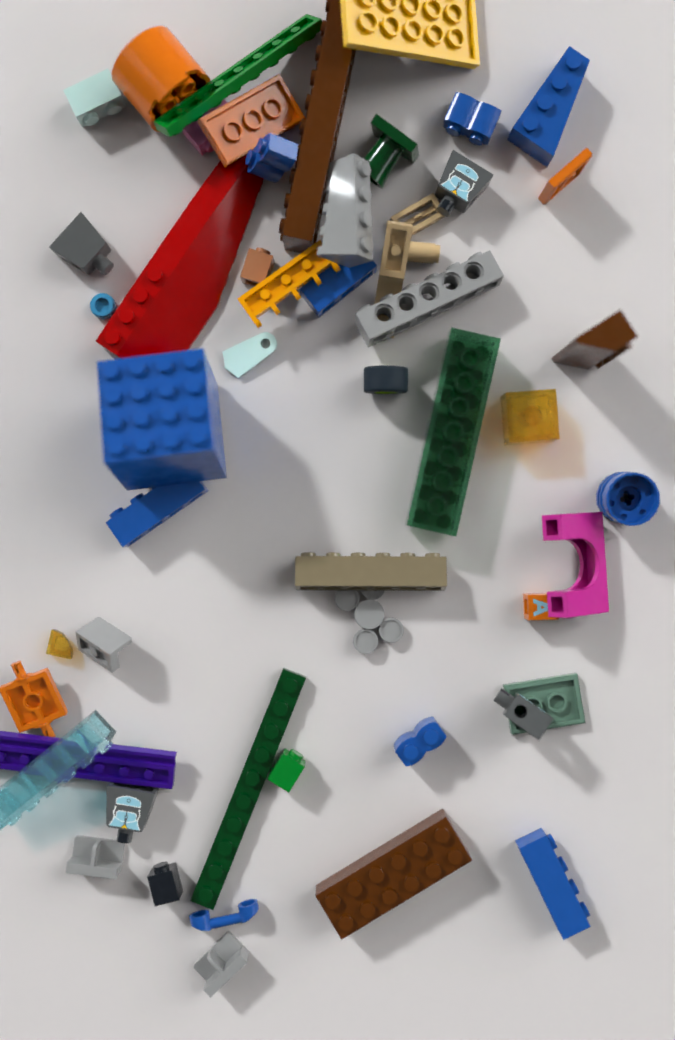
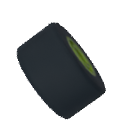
(385, 379)

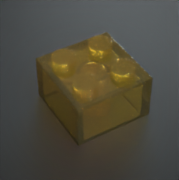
(530, 417)

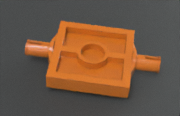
(33, 699)

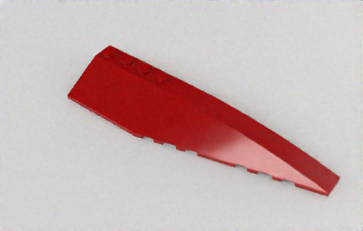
(187, 270)

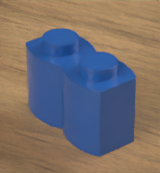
(471, 119)
(271, 157)
(414, 744)

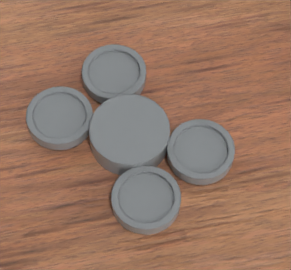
(369, 615)

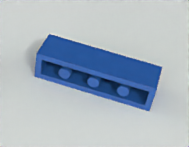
(152, 510)
(553, 883)

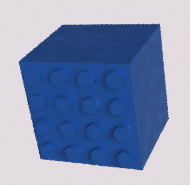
(161, 419)

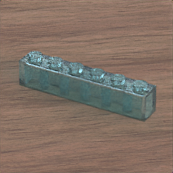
(54, 766)

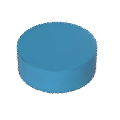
(103, 306)

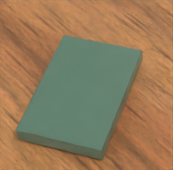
(555, 695)

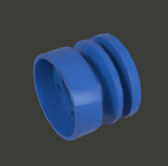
(641, 501)

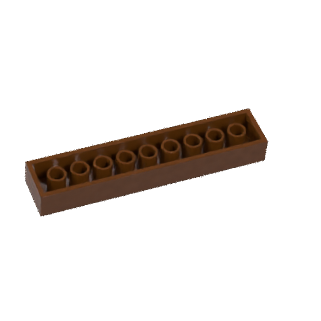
(318, 134)

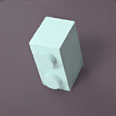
(94, 98)

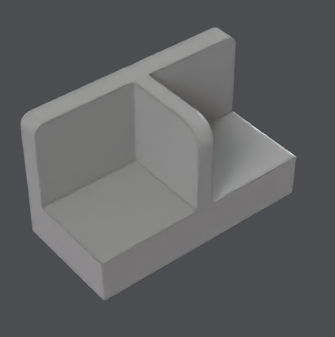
(102, 642)
(96, 857)
(221, 962)

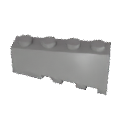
(348, 213)

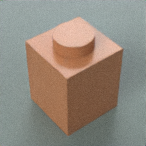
(257, 266)

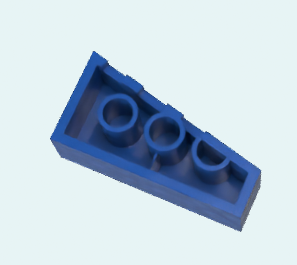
(545, 117)

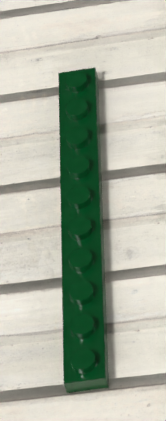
(248, 788)

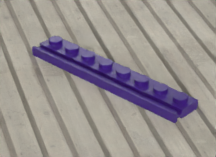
(116, 765)

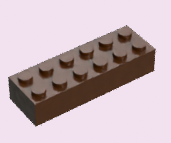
(392, 874)

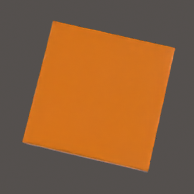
(565, 176)

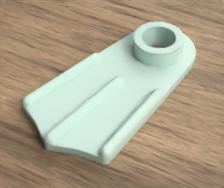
(248, 354)

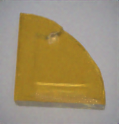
(59, 645)

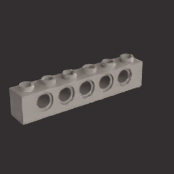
(482, 265)

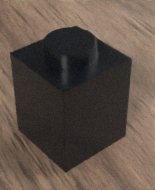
(165, 883)

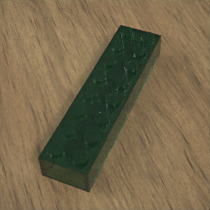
(452, 432)

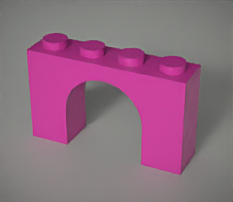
(590, 589)

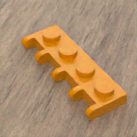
(285, 282)

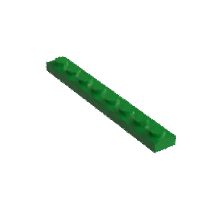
(239, 74)

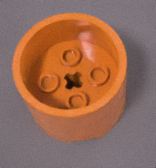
(156, 73)

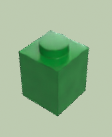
(287, 769)

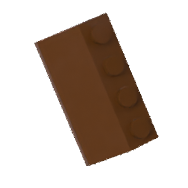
(598, 344)

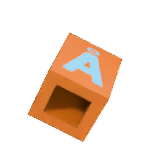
(536, 606)

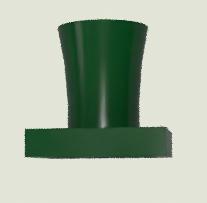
(387, 150)

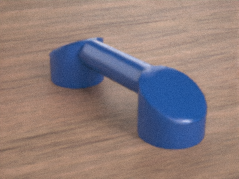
(201, 918)

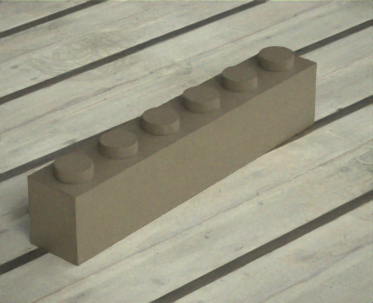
(371, 572)

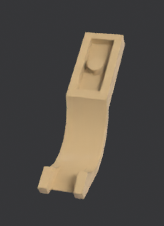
(393, 261)

